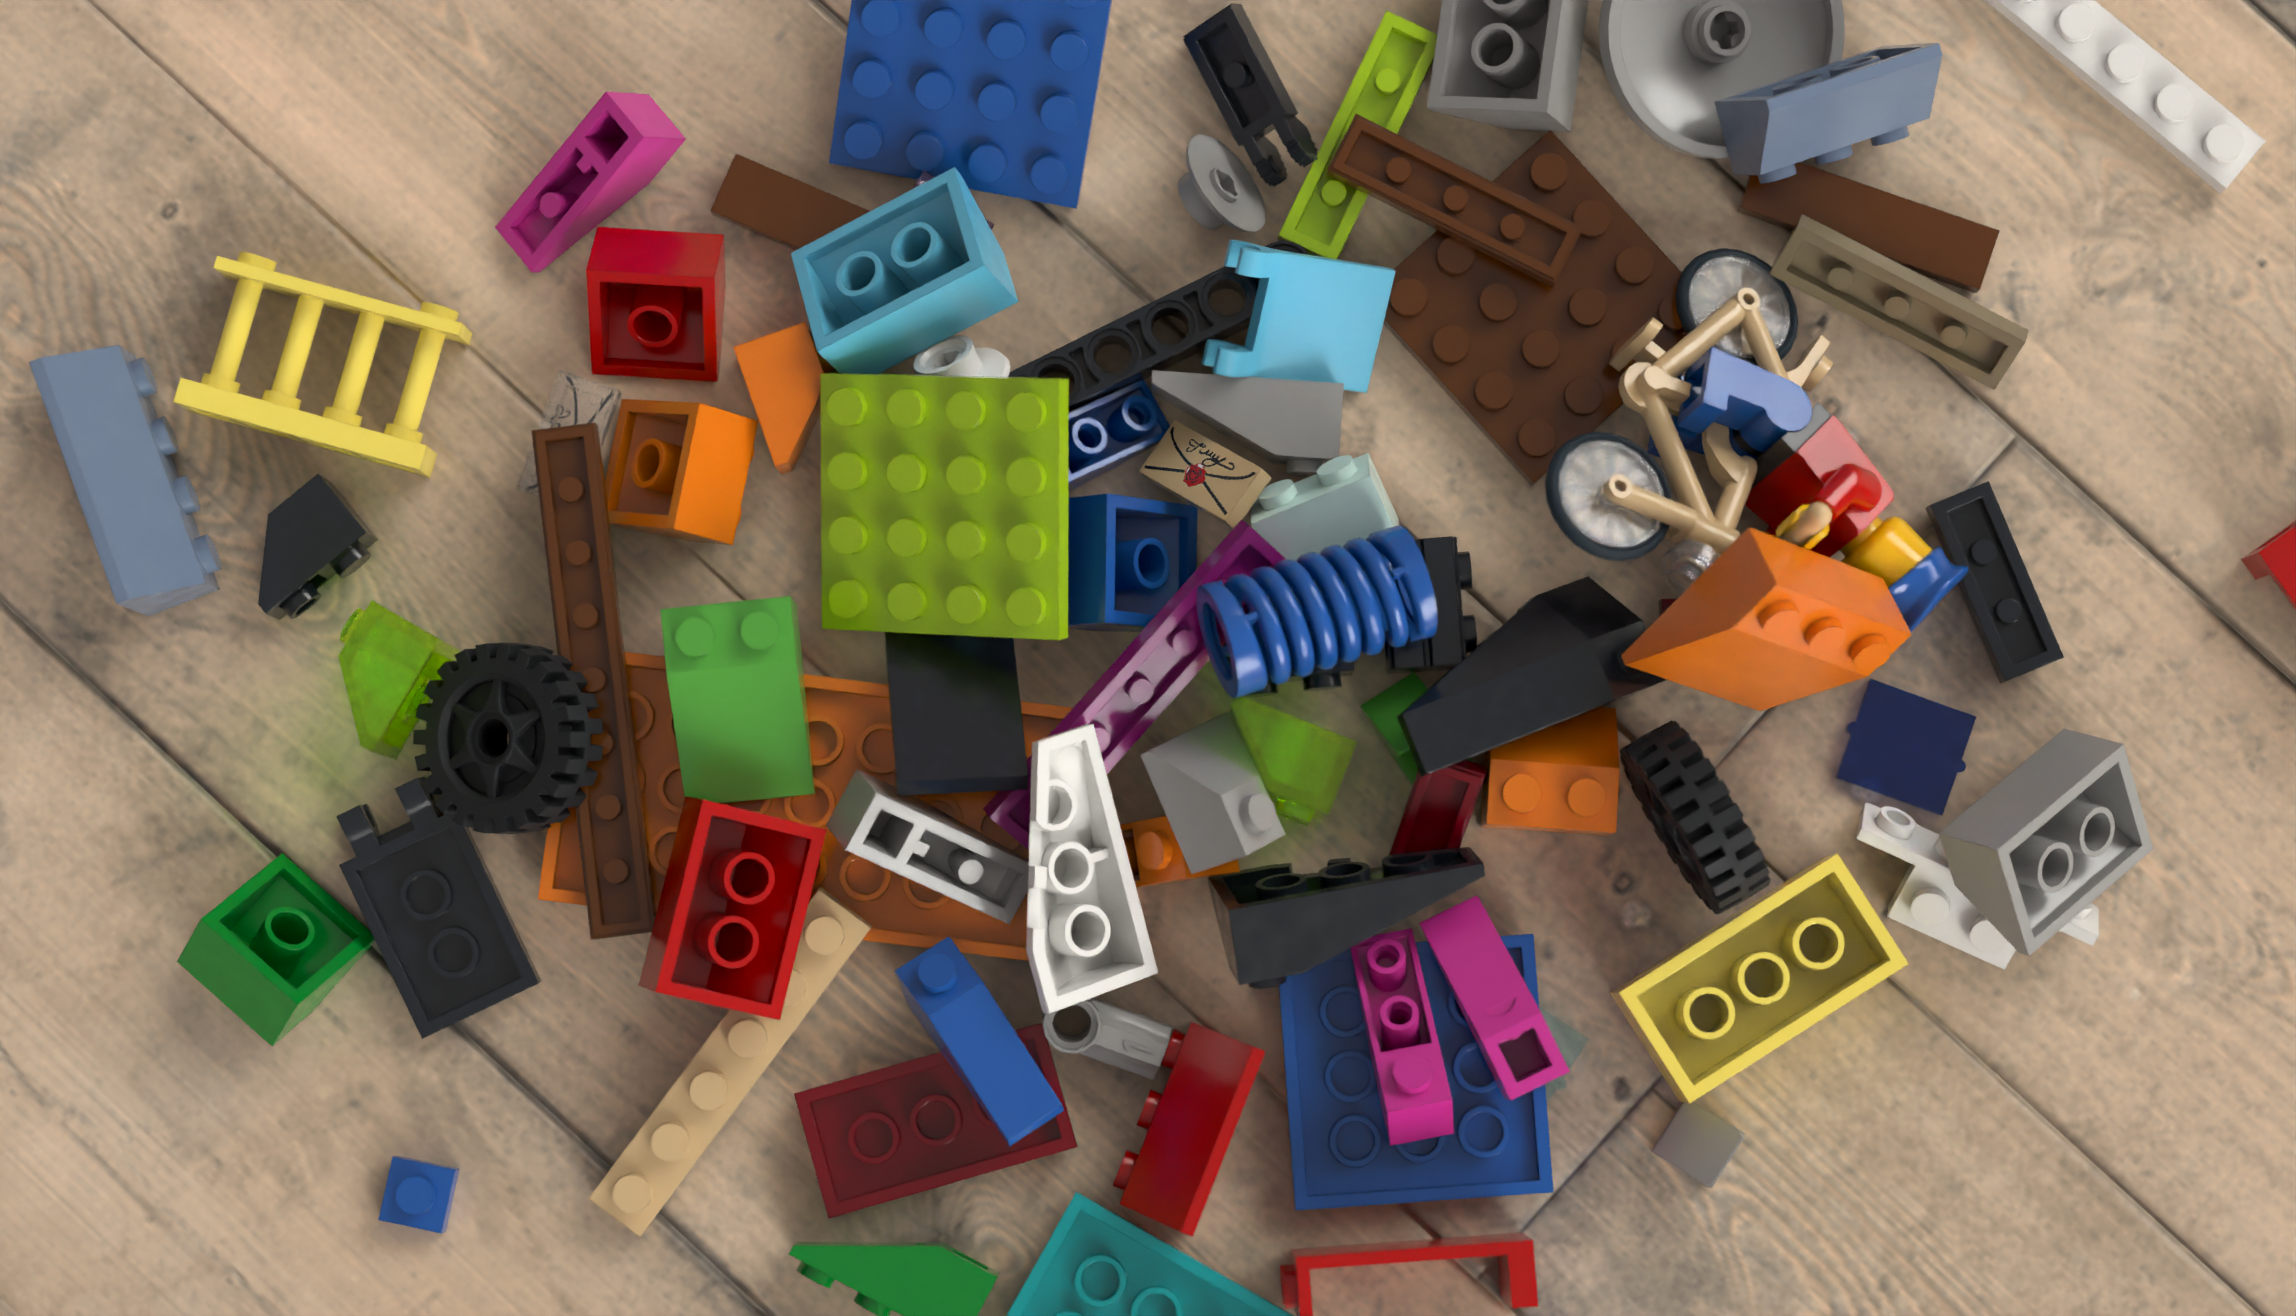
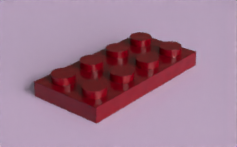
(916, 1130)

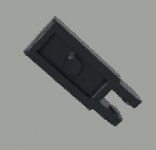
(1249, 92)

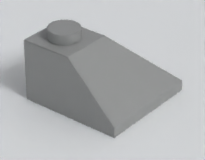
(1212, 794)

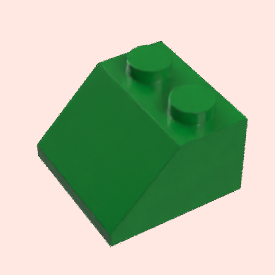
(275, 948)

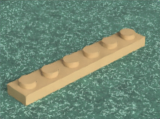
(724, 1073)

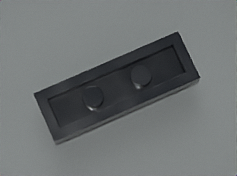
(1997, 582)

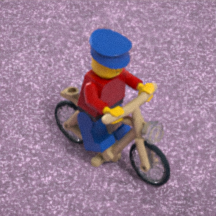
(1759, 442)

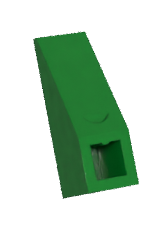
(900, 1276)

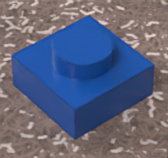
(419, 1194)

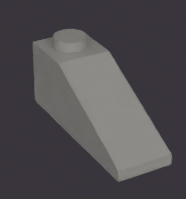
(1274, 418)
(929, 847)

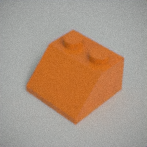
(679, 470)
(1556, 778)

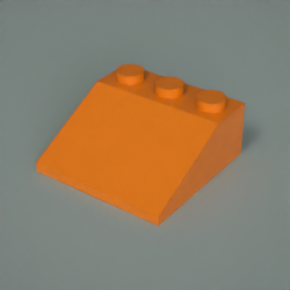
(1772, 626)

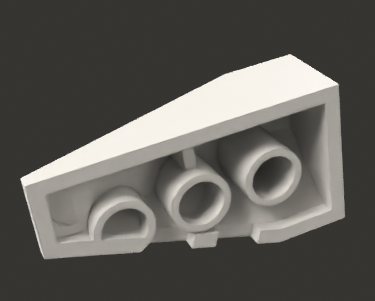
(1081, 890)

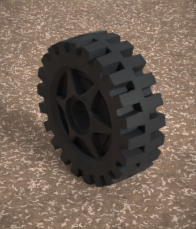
(543, 765)
(1695, 817)

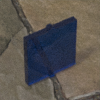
(1905, 747)

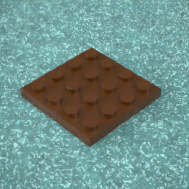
(1528, 354)

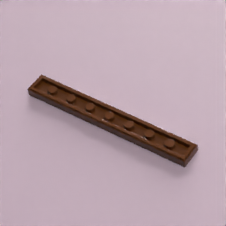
(592, 639)

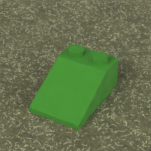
(739, 699)

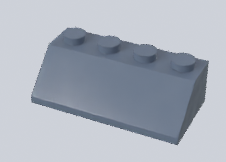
(127, 477)

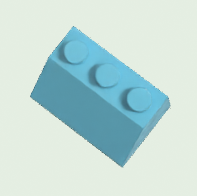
(902, 277)

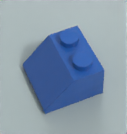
(1126, 559)

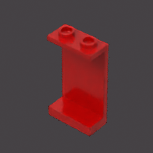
(1512, 1250)

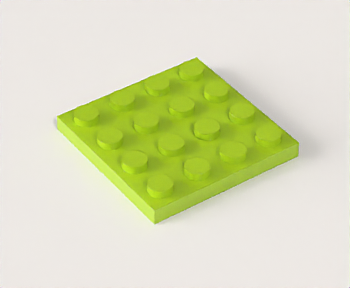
(945, 504)

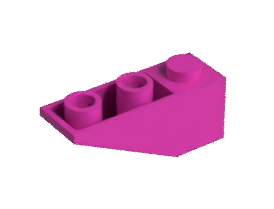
(1494, 999)
(1402, 1038)

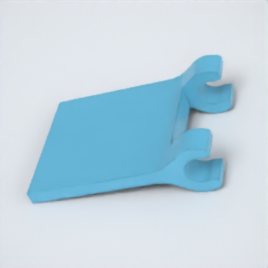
(1308, 318)

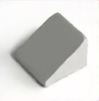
(1698, 1143)

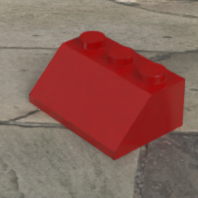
(732, 908)
(1188, 1127)

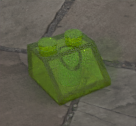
(385, 674)
(1294, 758)

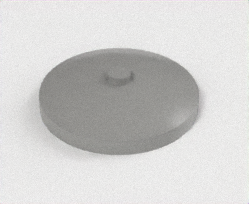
(1683, 55)

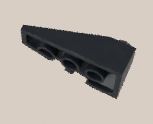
(1529, 675)
(1293, 922)

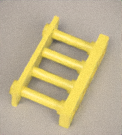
(279, 408)

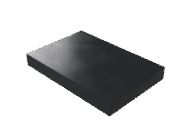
(955, 714)

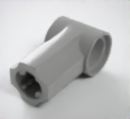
(1114, 1037)

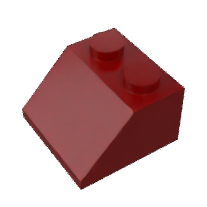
(656, 303)

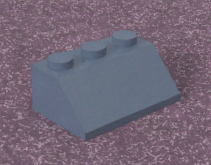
(1829, 110)

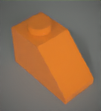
(785, 389)

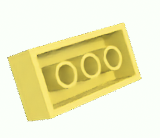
(1759, 978)

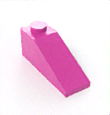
(590, 176)

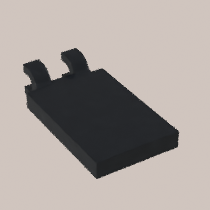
(434, 912)

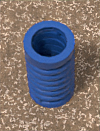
(1374, 598)

